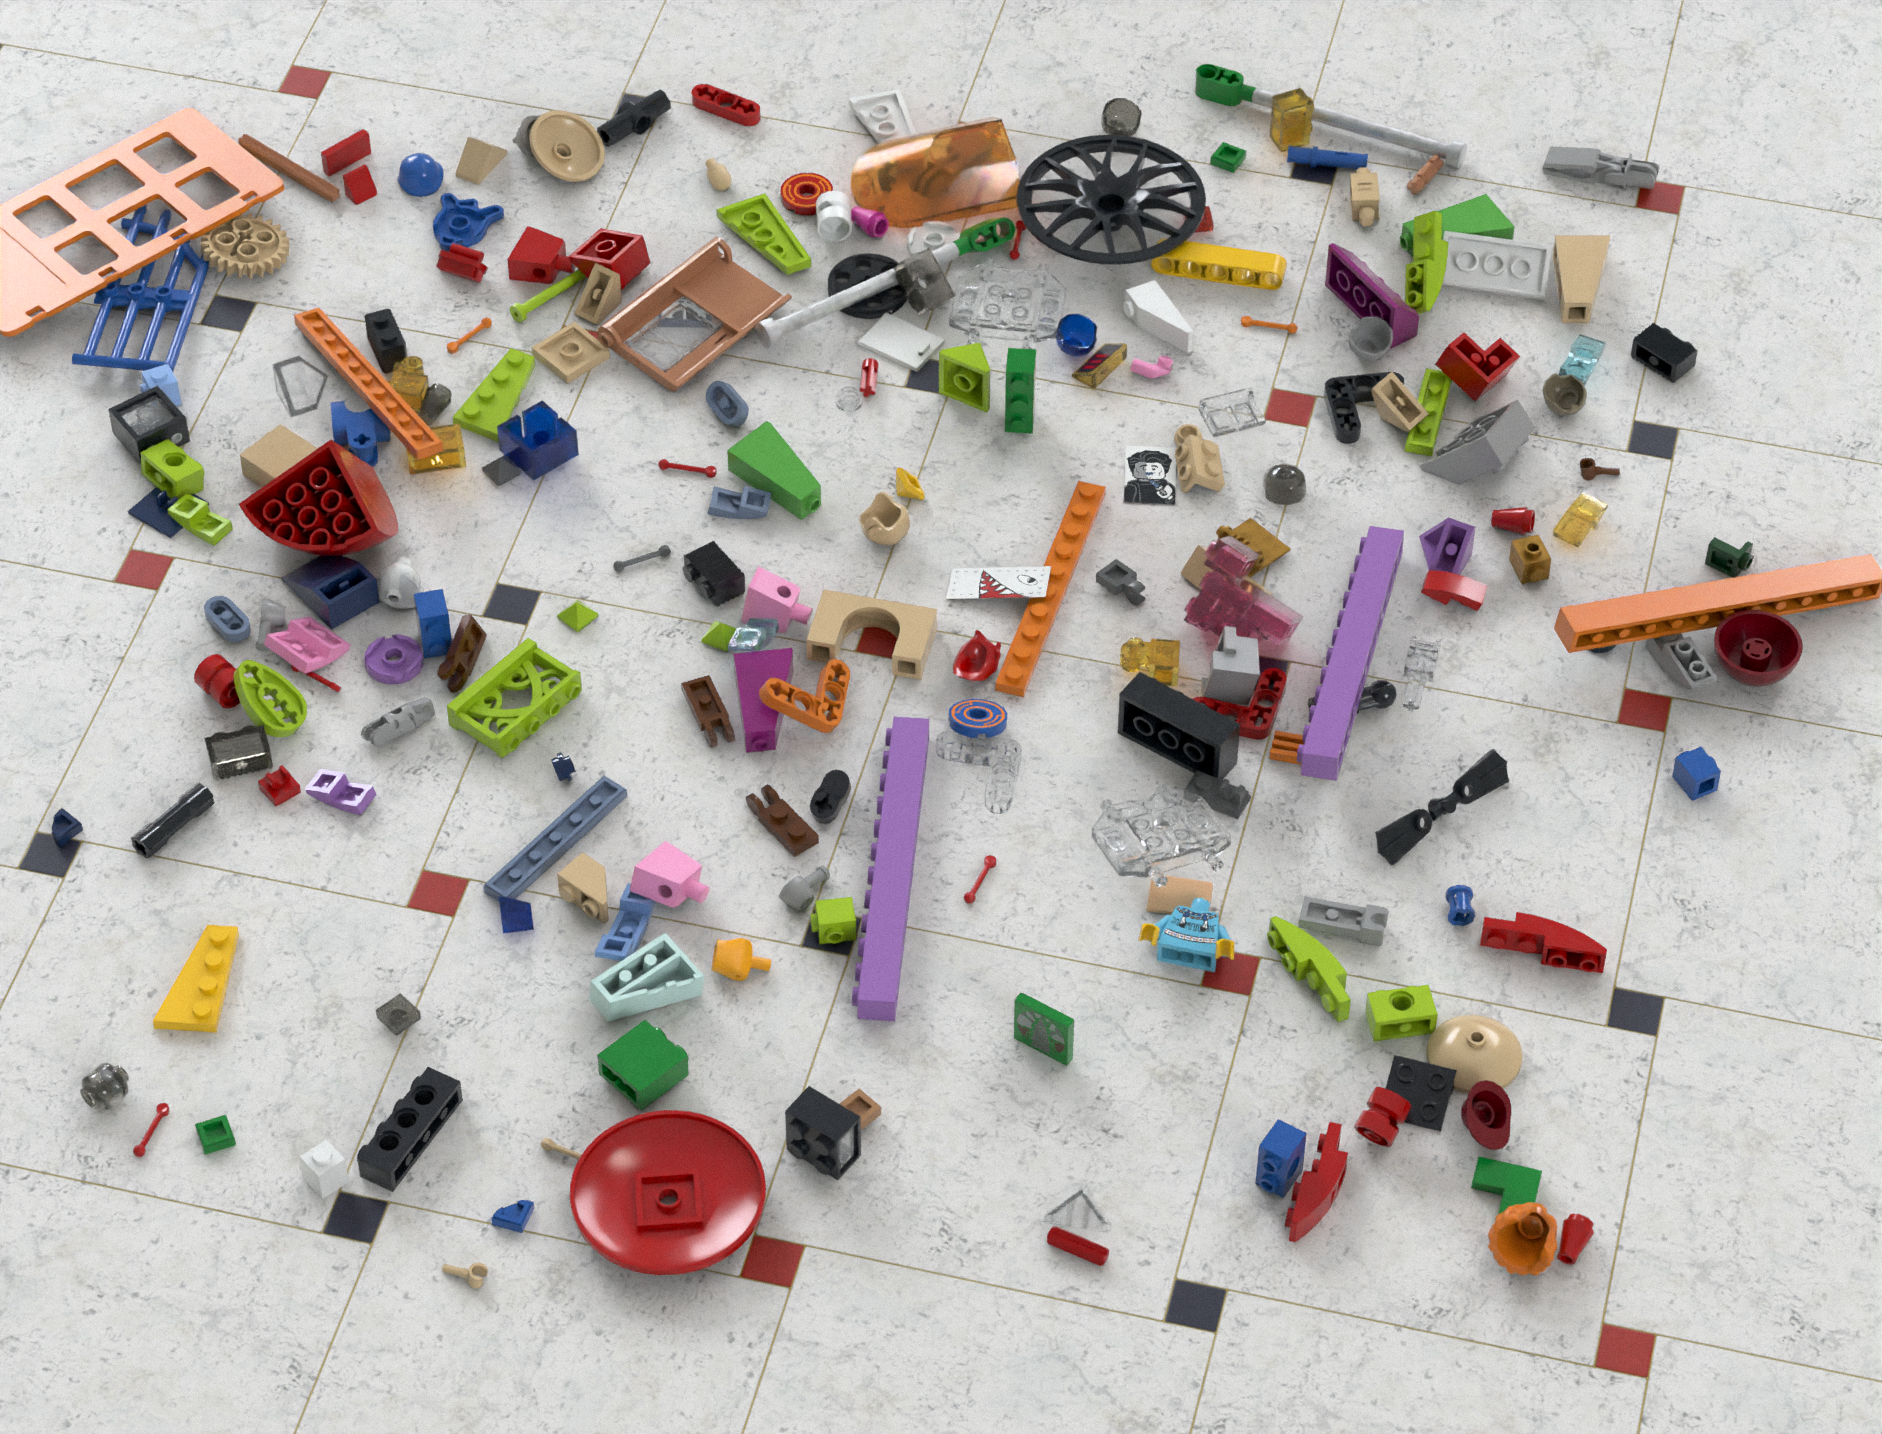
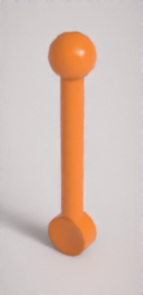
(1246, 321)
(452, 347)

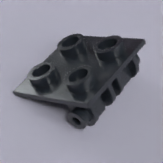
(1424, 1087)

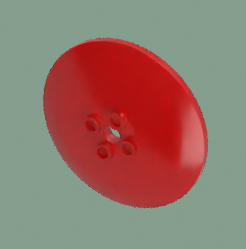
(660, 1156)

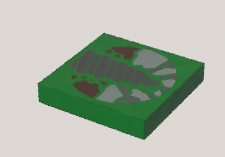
(1043, 1028)

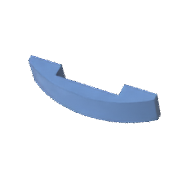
(627, 927)

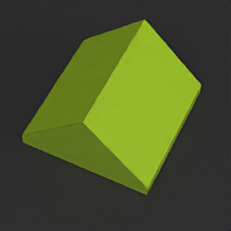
(965, 375)

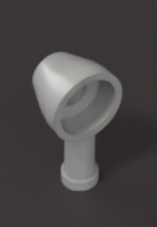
(271, 616)
(798, 891)

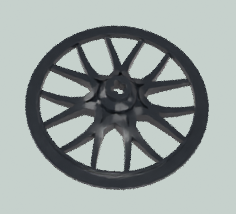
(1109, 199)

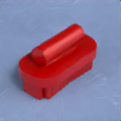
(462, 262)

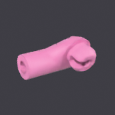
(1151, 371)

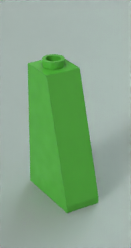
(1473, 217)
(772, 466)

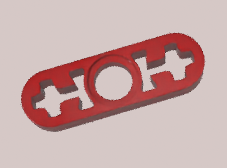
(742, 110)

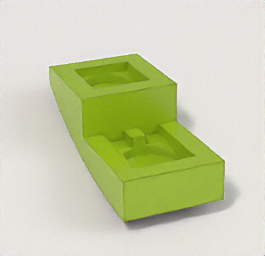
(199, 520)

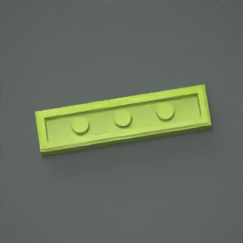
(1433, 398)

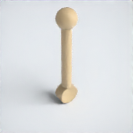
(549, 1145)

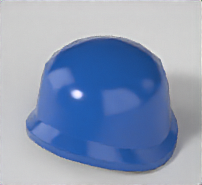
(420, 175)

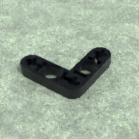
(1349, 396)

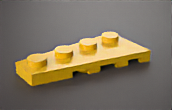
(201, 986)

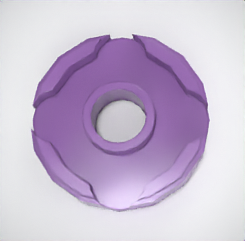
(394, 671)

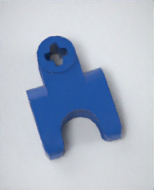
(359, 431)

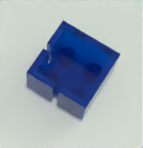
(546, 443)

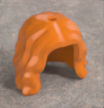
(1524, 1239)

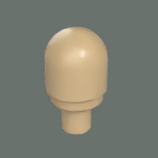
(718, 175)

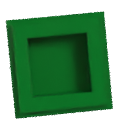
(1228, 157)
(215, 1134)

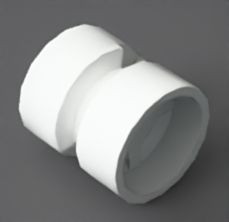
(833, 216)

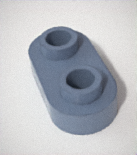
(731, 407)
(232, 623)

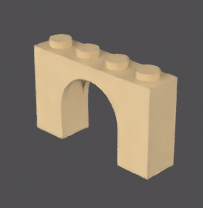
(843, 613)

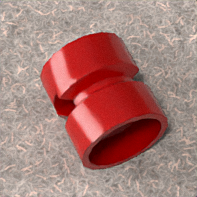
(216, 678)
(1381, 1119)

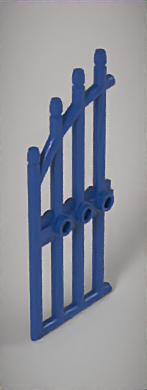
(139, 296)

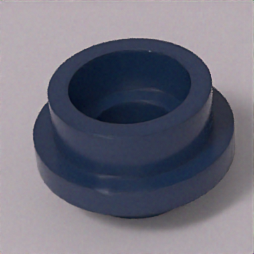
(563, 767)

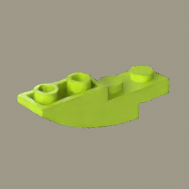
(1429, 263)
(1311, 960)

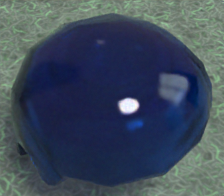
(1076, 335)

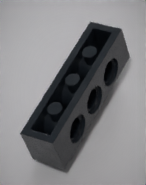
(409, 1128)

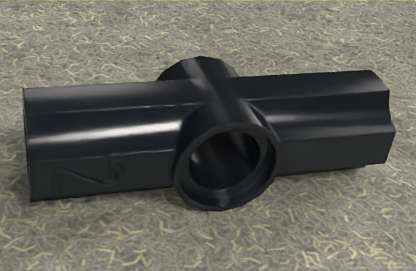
(634, 118)

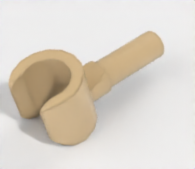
(469, 1274)

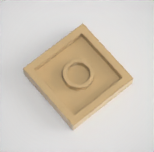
(570, 352)

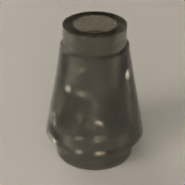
(435, 401)

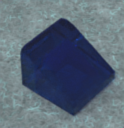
(515, 915)

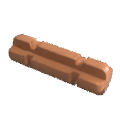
(1425, 174)

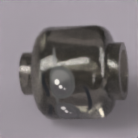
(104, 1086)

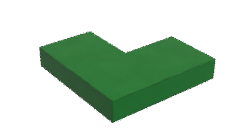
(1513, 1181)

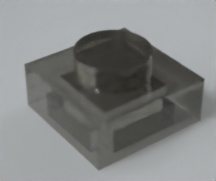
(398, 1014)

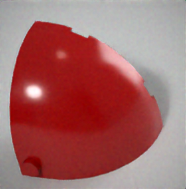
(324, 505)

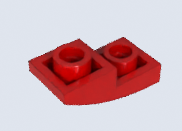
(1447, 586)

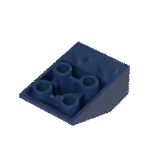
(334, 588)

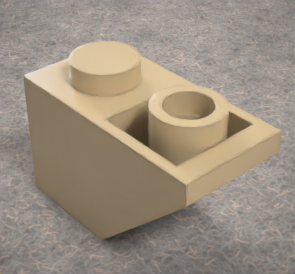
(585, 886)

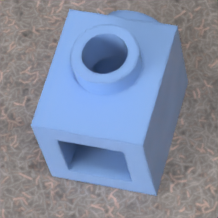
(163, 378)

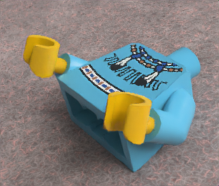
(1190, 937)

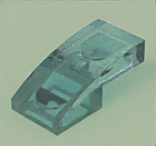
(1582, 358)
(754, 635)

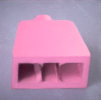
(774, 599)
(668, 877)

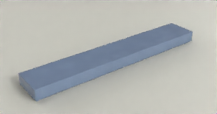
(556, 839)

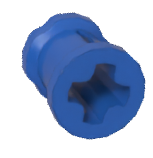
(1460, 905)

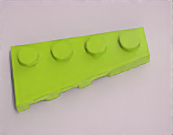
(496, 395)

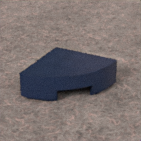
(65, 827)

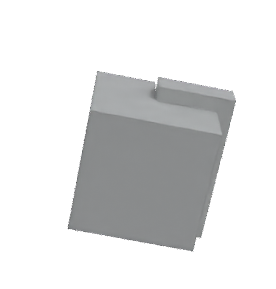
(1232, 669)

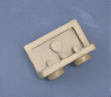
(1199, 463)

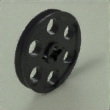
(878, 265)

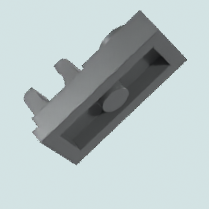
(1219, 794)

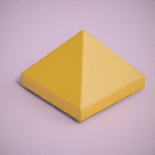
(908, 485)

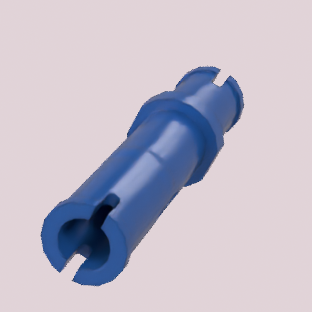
(1326, 157)

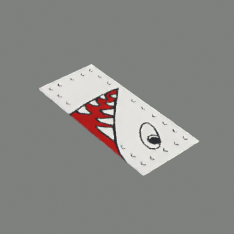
(998, 582)

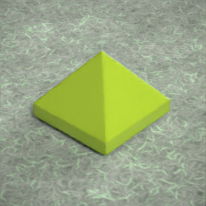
(577, 615)
(719, 635)

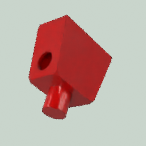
(538, 257)

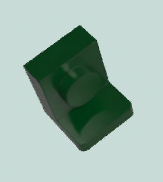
(1728, 558)

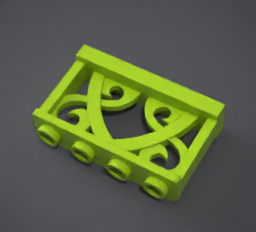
(523, 721)

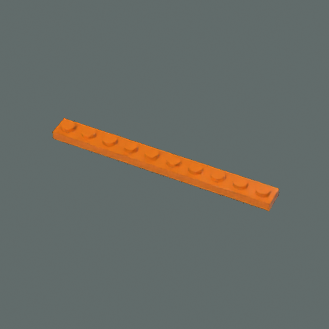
(369, 383)
(1042, 611)

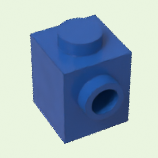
(1696, 773)

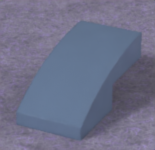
(746, 505)

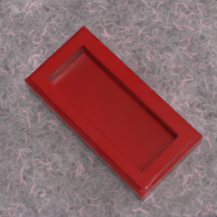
(346, 152)

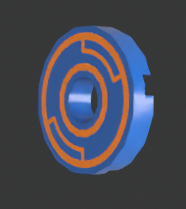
(977, 717)

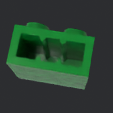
(643, 1064)

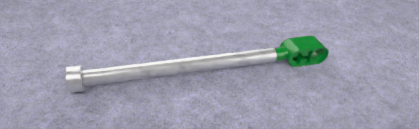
(1228, 89)
(771, 331)

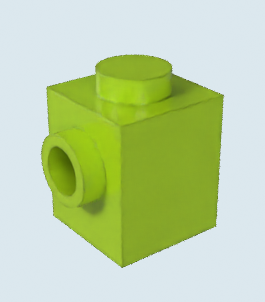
(834, 920)

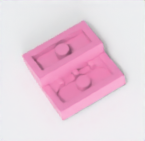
(307, 644)

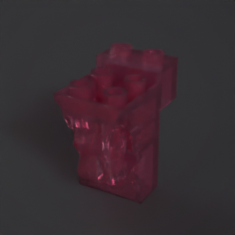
(1236, 602)

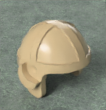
(885, 520)

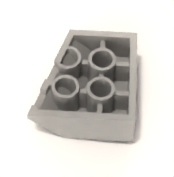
(1482, 445)

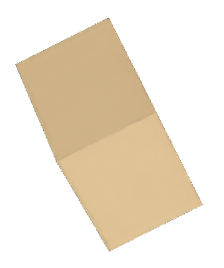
(478, 160)
(600, 295)
(1397, 404)

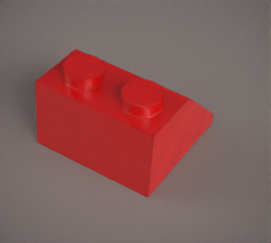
(615, 250)

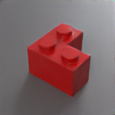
(1473, 367)

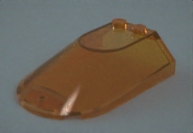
(939, 174)

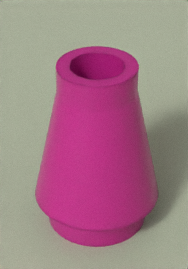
(871, 222)

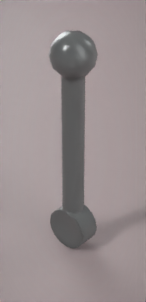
(663, 551)

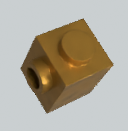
(1530, 559)

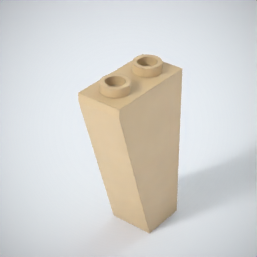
(1578, 273)

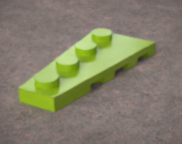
(766, 231)

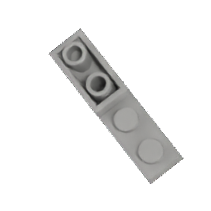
(1681, 660)

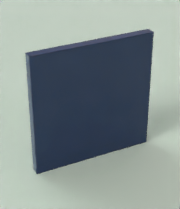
(154, 513)

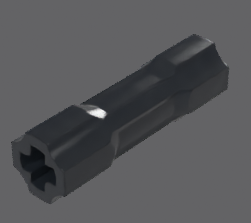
(156, 834)

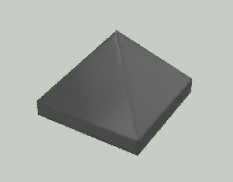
(501, 470)

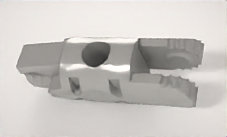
(398, 721)

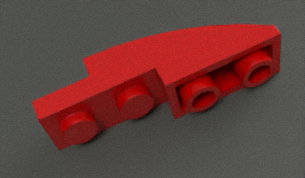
(1553, 940)
(1318, 1187)

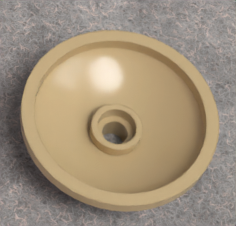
(567, 146)
(1492, 1058)

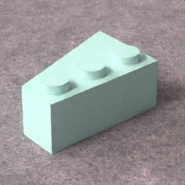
(646, 980)

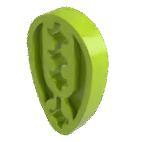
(261, 711)

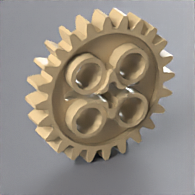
(246, 246)

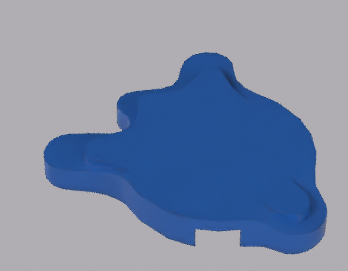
(463, 221)

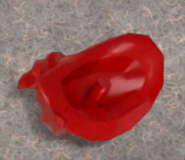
(977, 658)

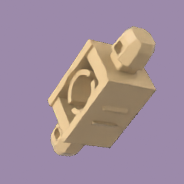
(1364, 196)

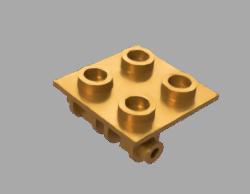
(1259, 540)

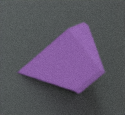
(1448, 545)

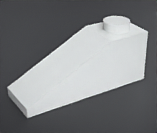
(1157, 315)

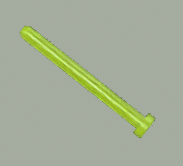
(520, 311)

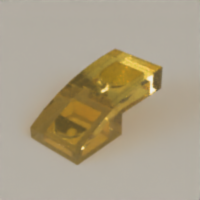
(1579, 519)

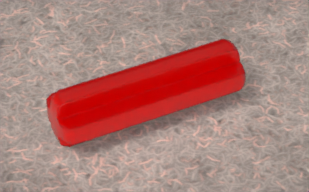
(1077, 1246)

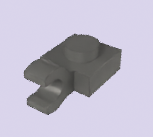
(1120, 578)

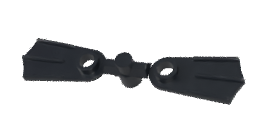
(1404, 833)

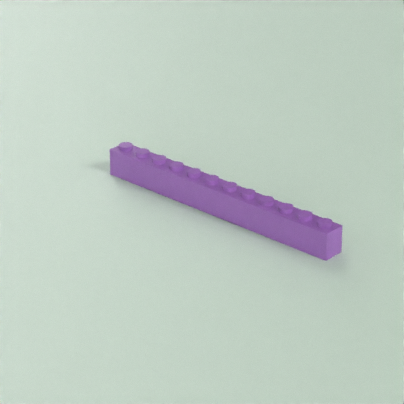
(1351, 655)
(893, 870)

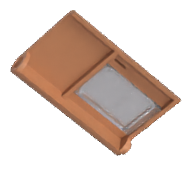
(690, 316)

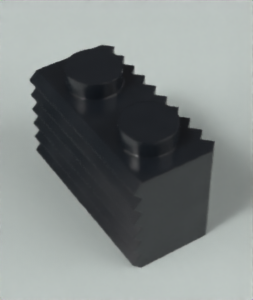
(385, 339)
(1663, 352)
(714, 573)

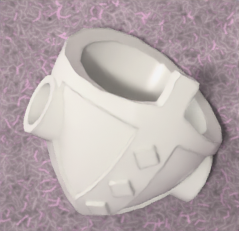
(399, 581)

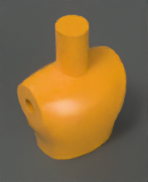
(735, 959)

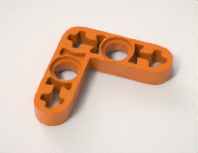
(815, 705)

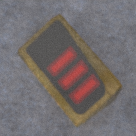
(1101, 364)

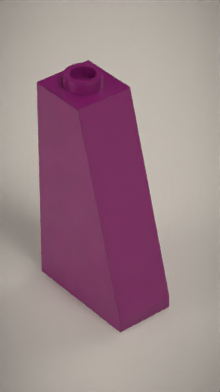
(751, 670)

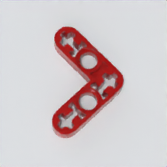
(1248, 716)

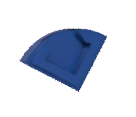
(514, 1216)

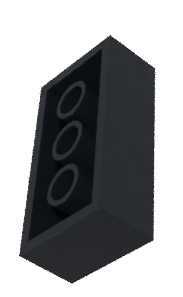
(1178, 727)

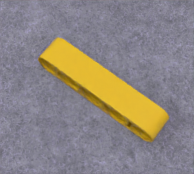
(1223, 265)

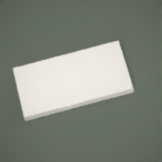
(1497, 265)

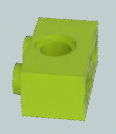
(172, 470)
(1401, 1012)

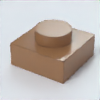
(863, 1106)

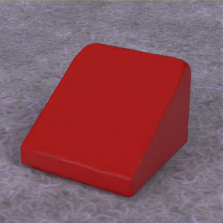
(359, 185)

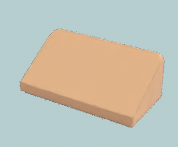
(1177, 892)

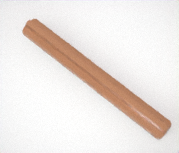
(289, 168)

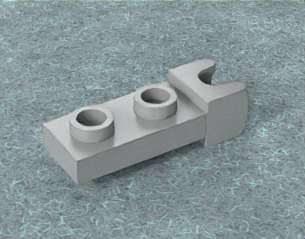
(1344, 919)

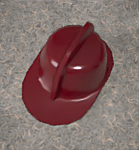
(1487, 1114)

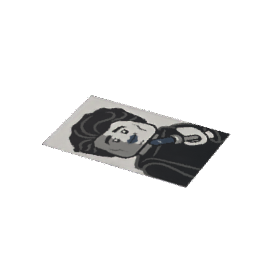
(1150, 475)

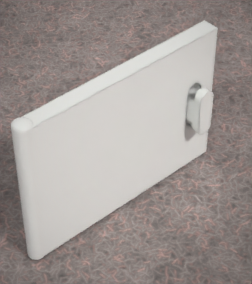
(901, 342)

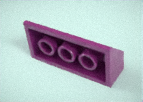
(1368, 294)

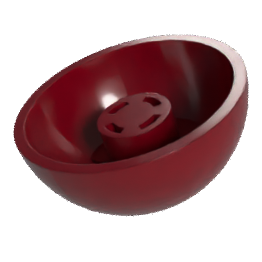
(1757, 647)

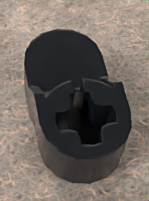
(830, 796)

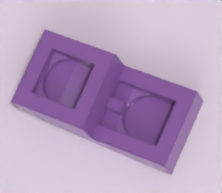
(337, 791)

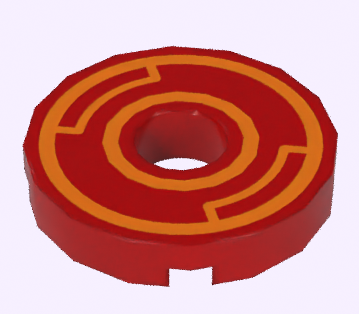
(804, 183)

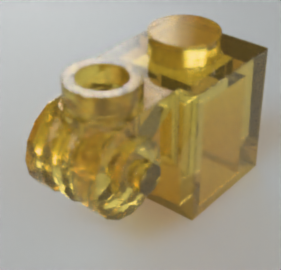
(410, 381)
(1158, 656)

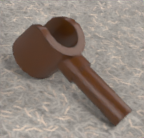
(1590, 470)

